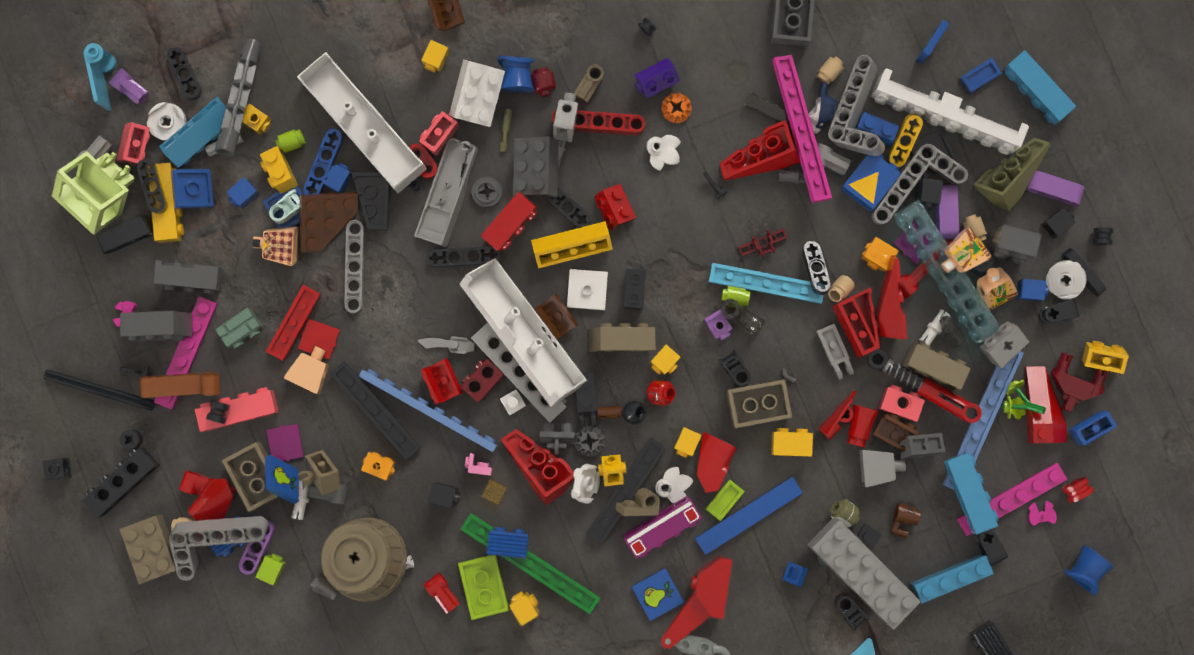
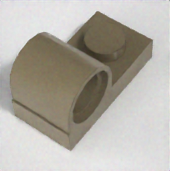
(639, 506)

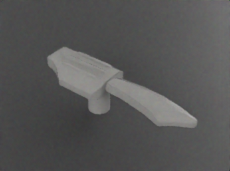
(455, 345)

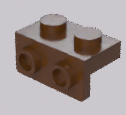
(446, 14)
(556, 316)
(893, 431)

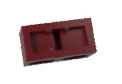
(486, 384)

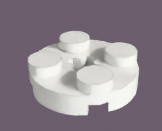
(156, 120)
(1060, 288)
(585, 483)

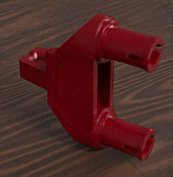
(1073, 388)

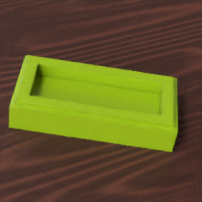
(724, 500)

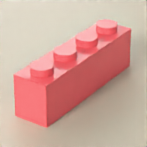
(242, 409)

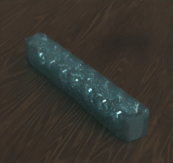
(967, 291)

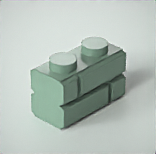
(239, 328)

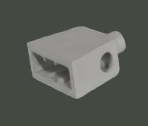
(565, 118)
(879, 467)

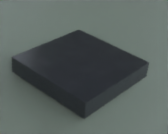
(941, 142)

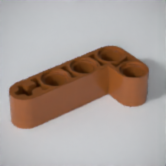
(180, 384)

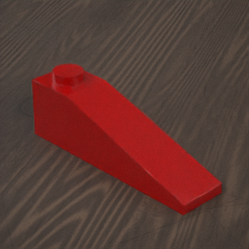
(767, 153)
(543, 470)

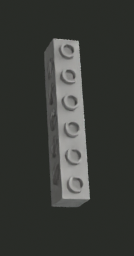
(482, 339)

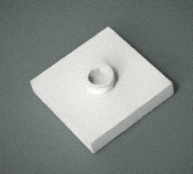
(587, 289)

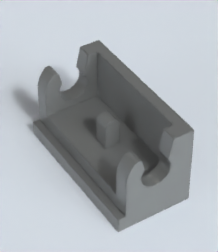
(922, 446)

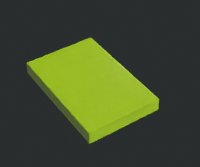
(483, 586)

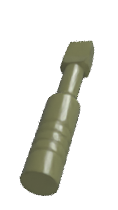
(506, 128)

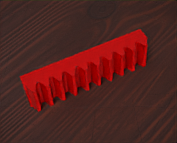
(293, 323)

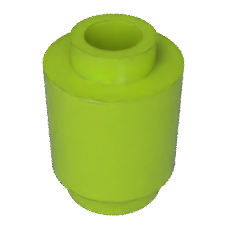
(290, 140)
(736, 293)

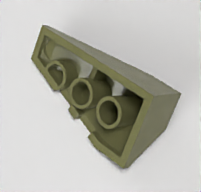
(1010, 179)

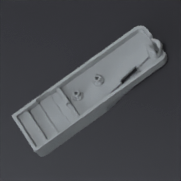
(446, 193)

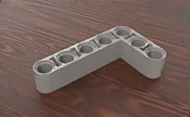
(853, 110)
(912, 179)
(210, 536)

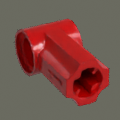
(439, 589)

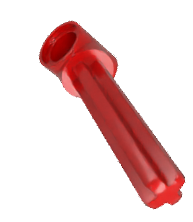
(910, 282)

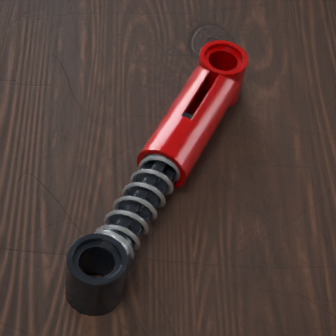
(926, 388)

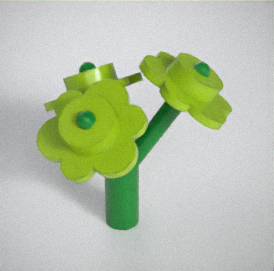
(1018, 406)

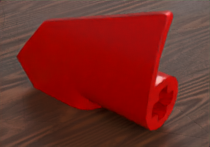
(830, 426)
(713, 461)
(212, 501)

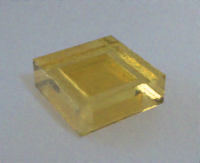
(494, 491)

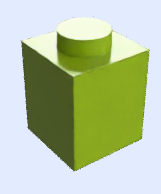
(271, 569)

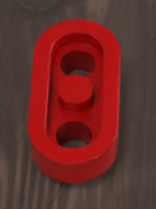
(426, 160)

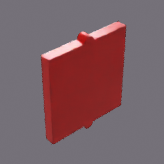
(319, 335)

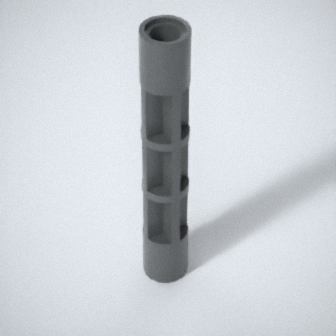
(238, 98)

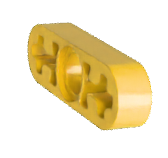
(906, 125)

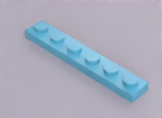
(764, 283)

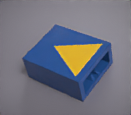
(871, 181)

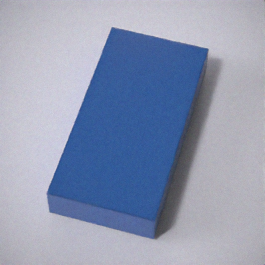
(980, 76)

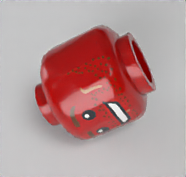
(661, 392)

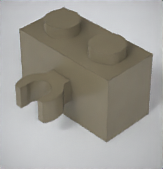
(320, 472)

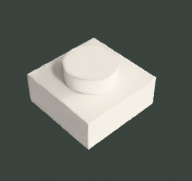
(513, 402)

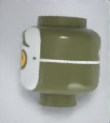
(845, 512)

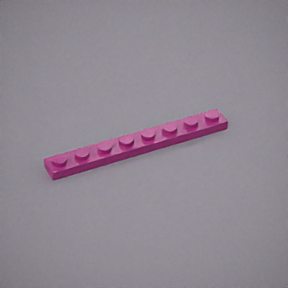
(802, 129)

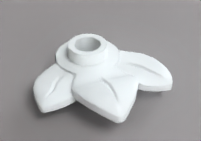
(666, 152)
(676, 484)

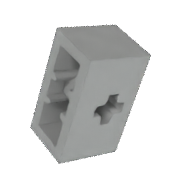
(1004, 344)

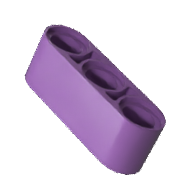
(1056, 188)
(948, 213)
(257, 557)

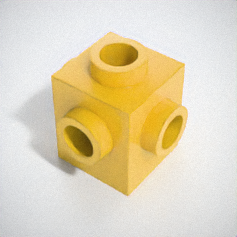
(612, 470)

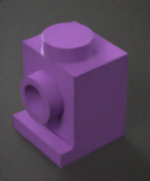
(711, 322)

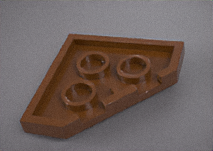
(324, 217)

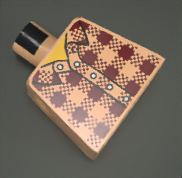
(279, 245)

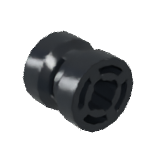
(220, 408)

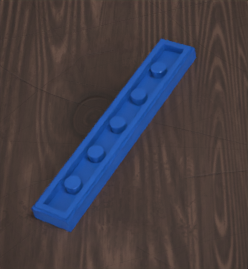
(748, 515)

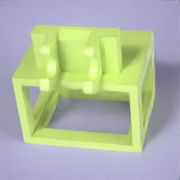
(96, 192)

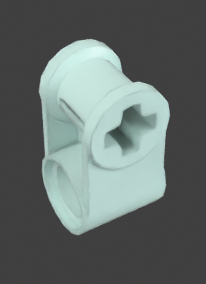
(287, 205)

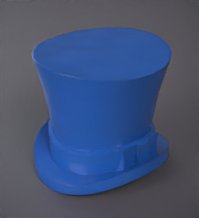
(517, 74)
(1089, 569)

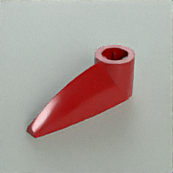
(194, 482)

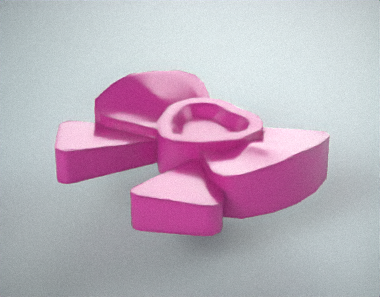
(126, 307)
(1036, 516)

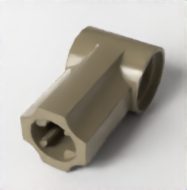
(588, 84)

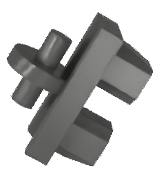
(557, 440)

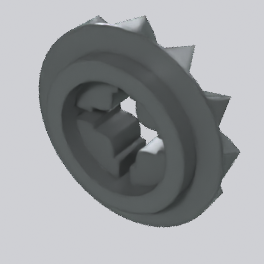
(479, 186)
(582, 435)

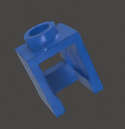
(338, 178)

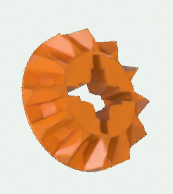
(667, 108)

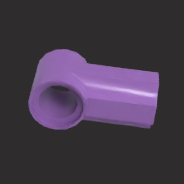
(125, 84)

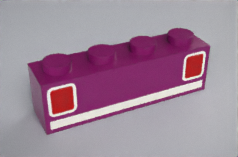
(661, 527)

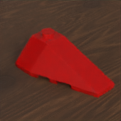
(889, 314)
(1048, 426)

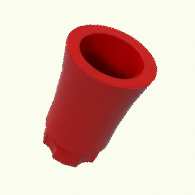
(861, 425)

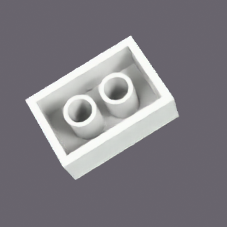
(476, 93)

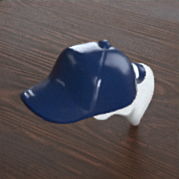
(823, 110)

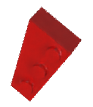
(510, 222)
(858, 322)

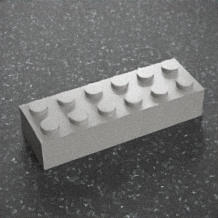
(864, 573)

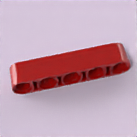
(607, 127)

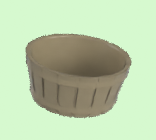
(380, 562)

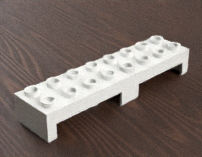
(948, 114)
(362, 122)
(522, 332)

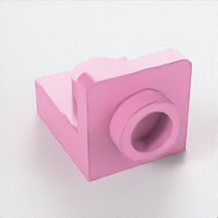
(481, 468)

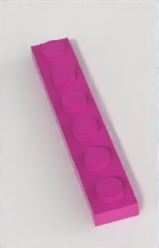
(188, 348)
(1021, 493)

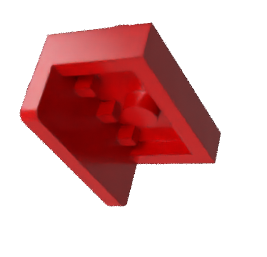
(614, 206)
(441, 381)

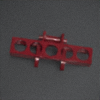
(758, 247)

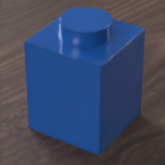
(242, 193)
(1032, 290)

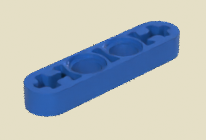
(325, 164)

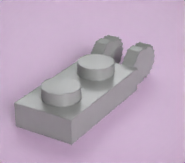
(834, 349)

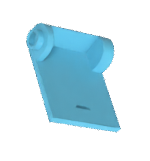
(98, 63)

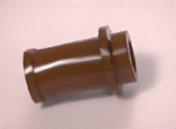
(609, 412)

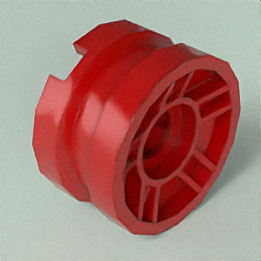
(1078, 489)

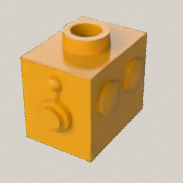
(878, 254)
(386, 465)

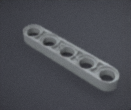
(354, 257)

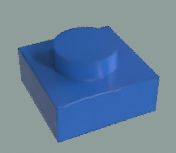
(795, 574)

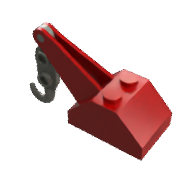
(707, 600)

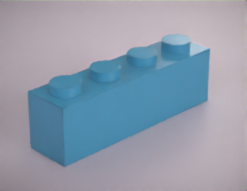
(1039, 88)
(195, 133)
(971, 493)
(951, 578)

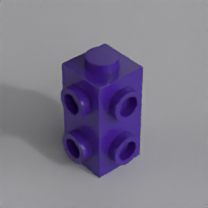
(656, 78)

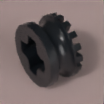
(647, 27)

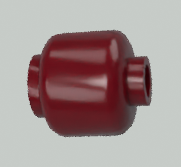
(543, 82)

